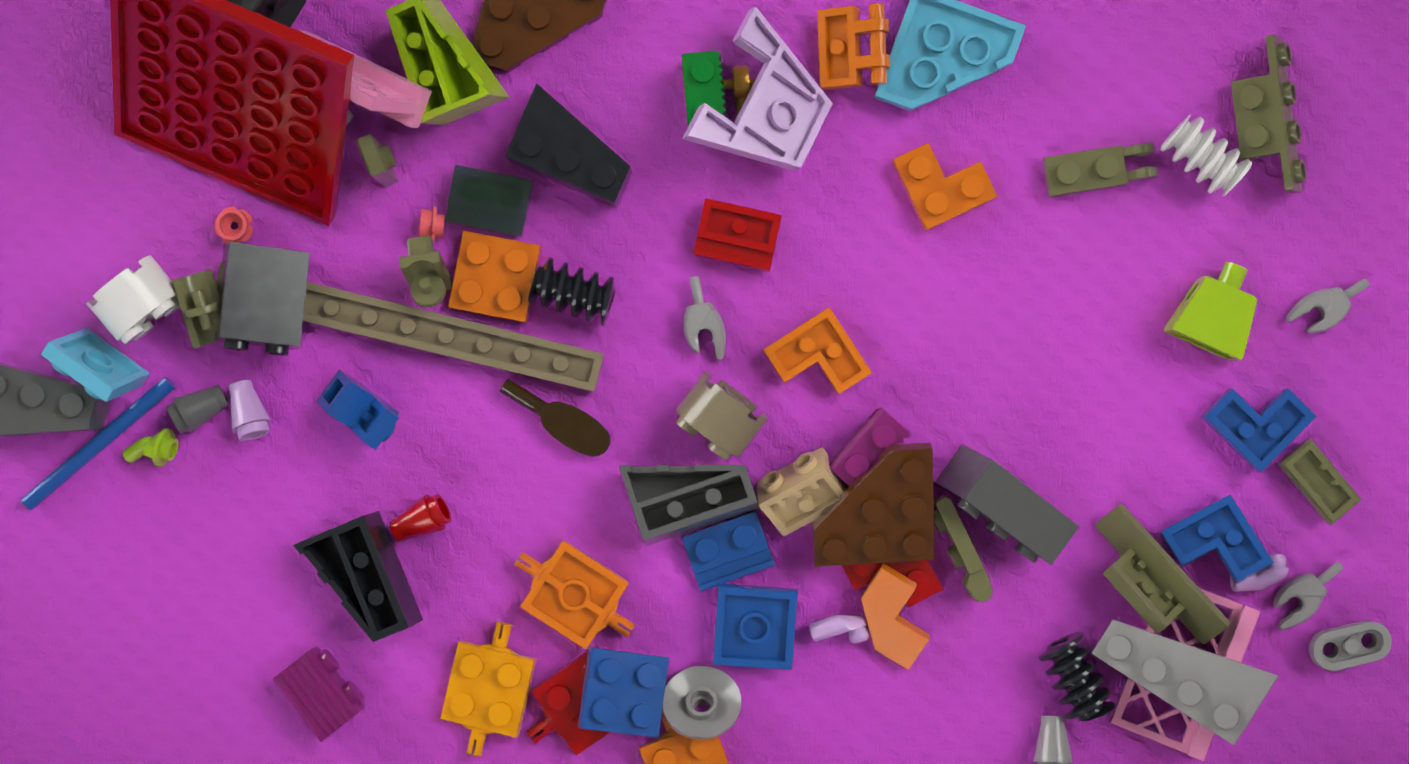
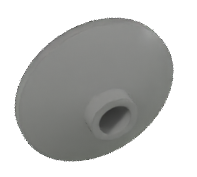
(701, 687)

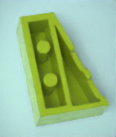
(443, 61)

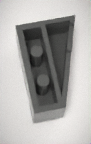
(46, 404)
(686, 497)
(1007, 505)

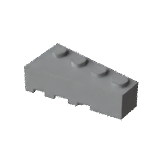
(1195, 681)

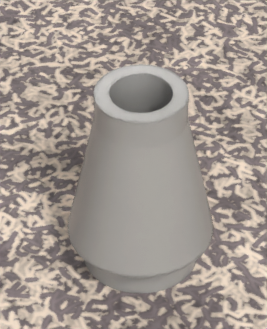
(1052, 742)

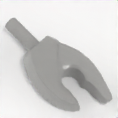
(1331, 303)
(700, 317)
(1309, 592)

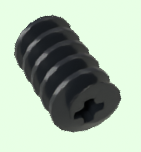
(573, 291)
(1077, 678)

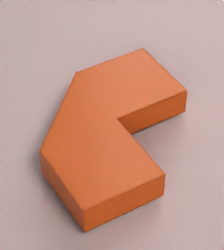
(889, 631)

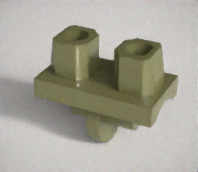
(425, 272)
(199, 306)

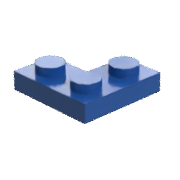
(1262, 435)
(1220, 529)

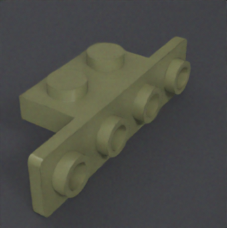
(1266, 115)
(1155, 581)

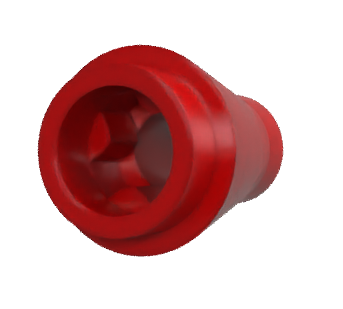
(423, 517)

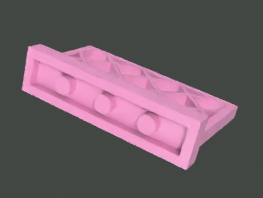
(385, 91)
(1231, 645)

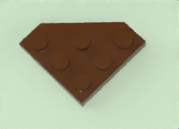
(519, 29)
(882, 513)

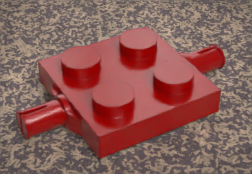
(561, 702)

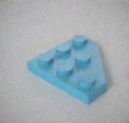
(945, 49)

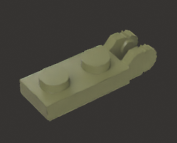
(1094, 169)
(962, 550)

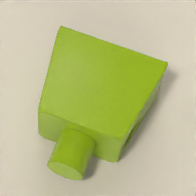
(1216, 314)

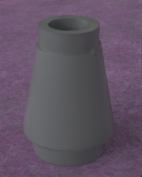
(196, 408)

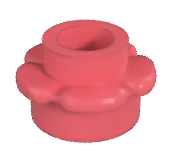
(225, 220)
(431, 223)

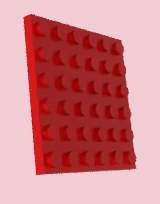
(233, 98)

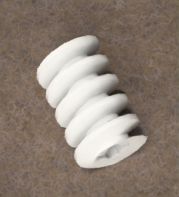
(1206, 155)

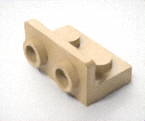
(799, 491)

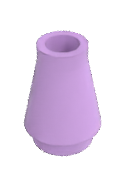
(247, 412)

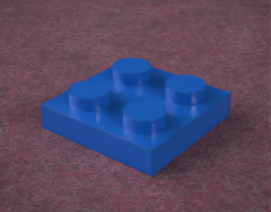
(755, 626)
(623, 692)

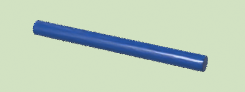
(98, 443)

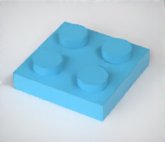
(95, 364)

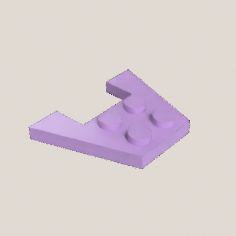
(779, 111)

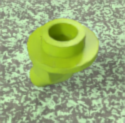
(159, 448)

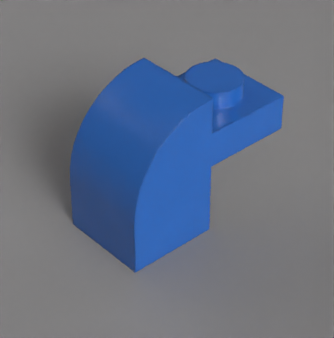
(359, 409)

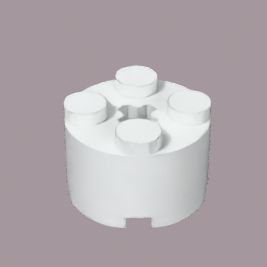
(133, 300)

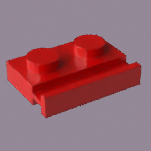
(737, 234)

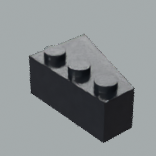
(566, 151)
(365, 574)

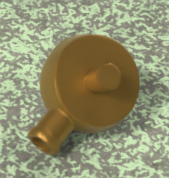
(740, 84)

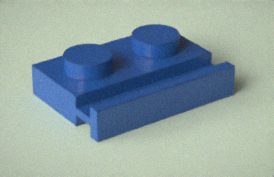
(728, 551)

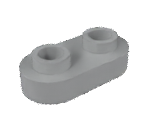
(1348, 647)

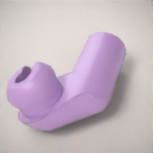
(1264, 578)
(838, 625)

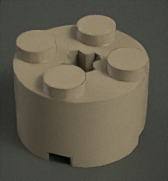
(720, 416)

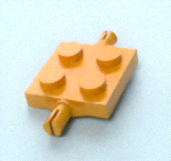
(488, 688)

